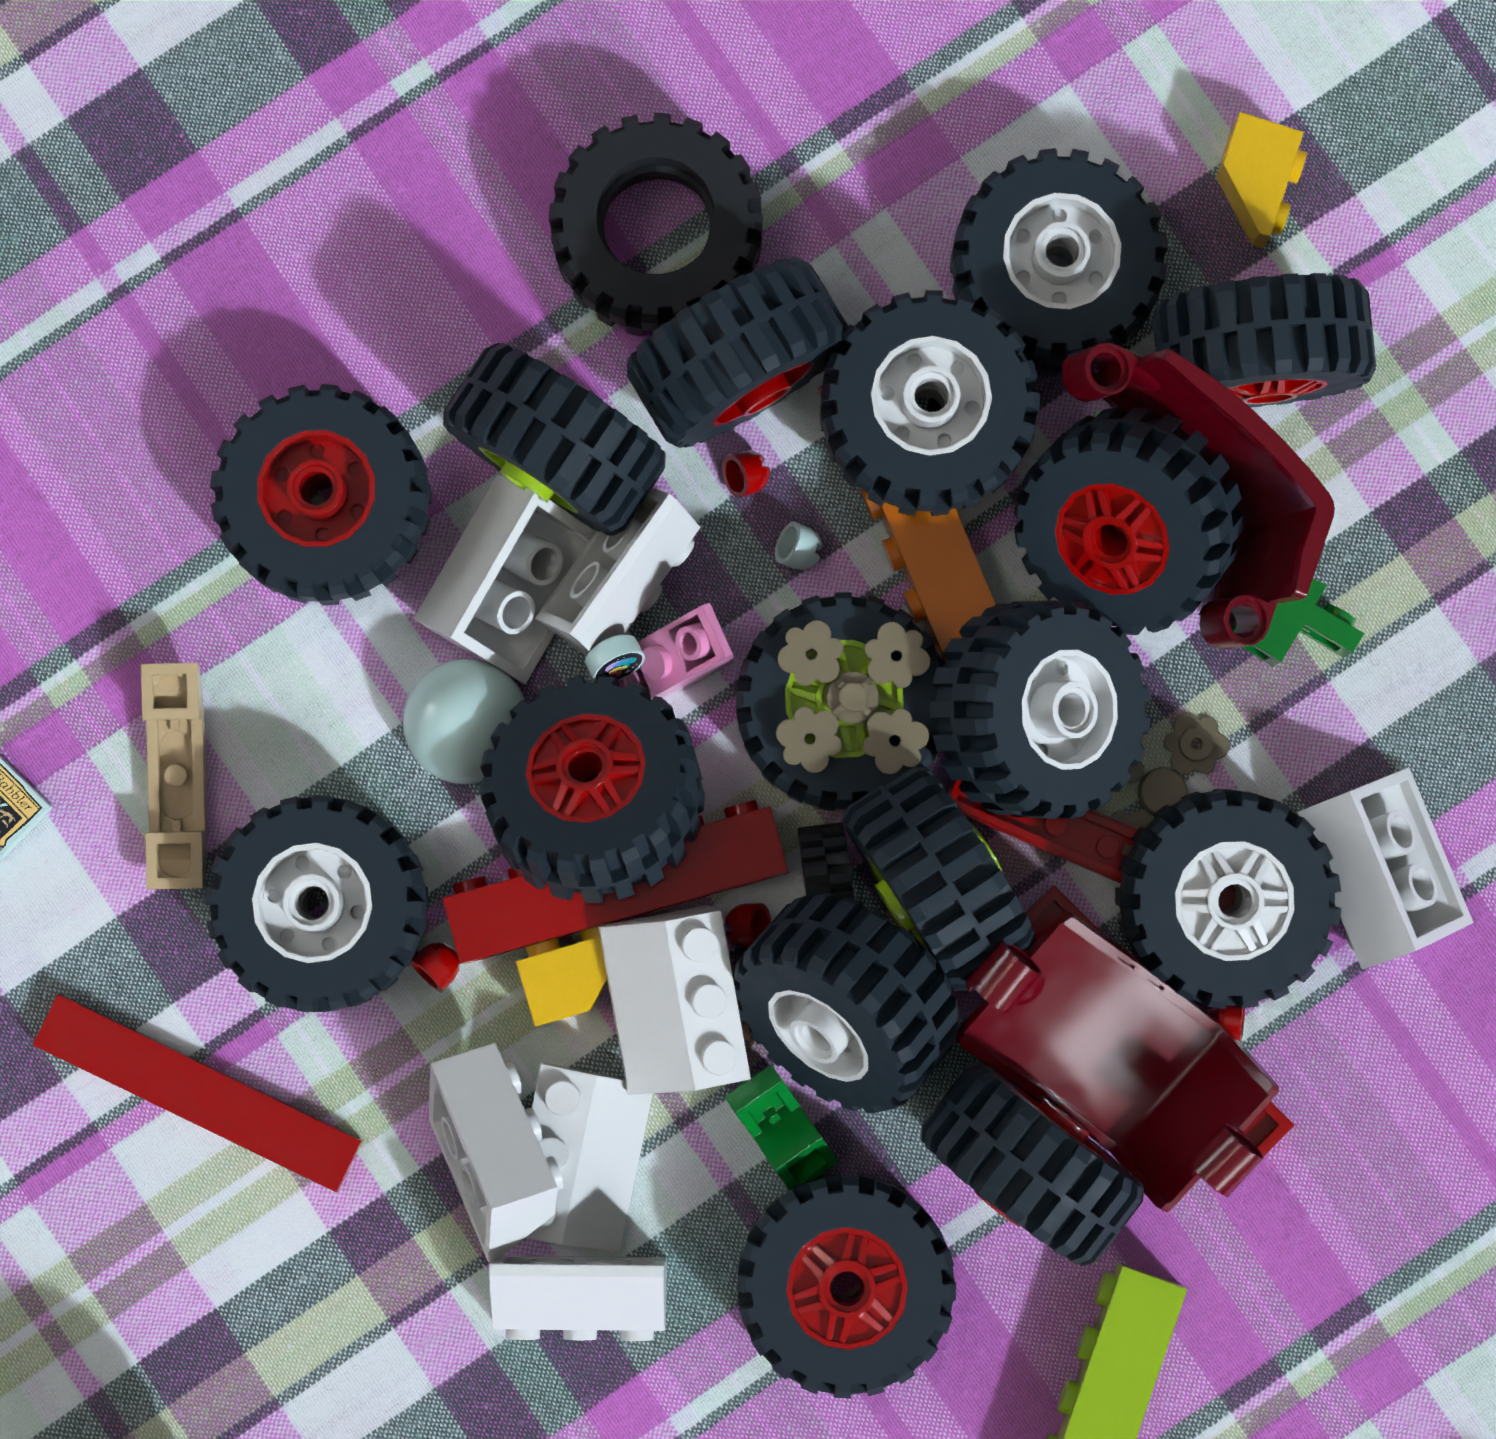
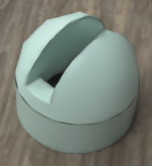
(798, 546)

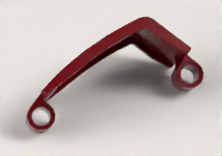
(1281, 497)
(1121, 1058)

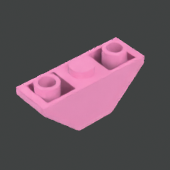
(682, 653)

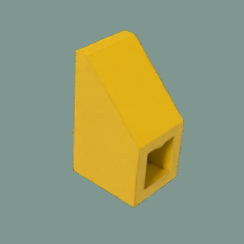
(1256, 171)
(563, 979)

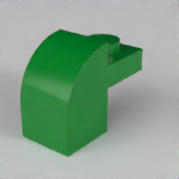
(1326, 626)
(781, 1128)

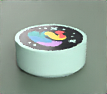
(615, 657)

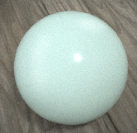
(454, 715)

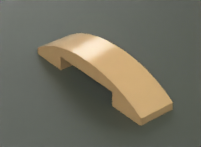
(175, 775)

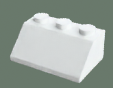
(620, 574)
(503, 577)
(1389, 869)
(674, 1001)
(597, 1143)
(492, 1147)
(578, 1296)

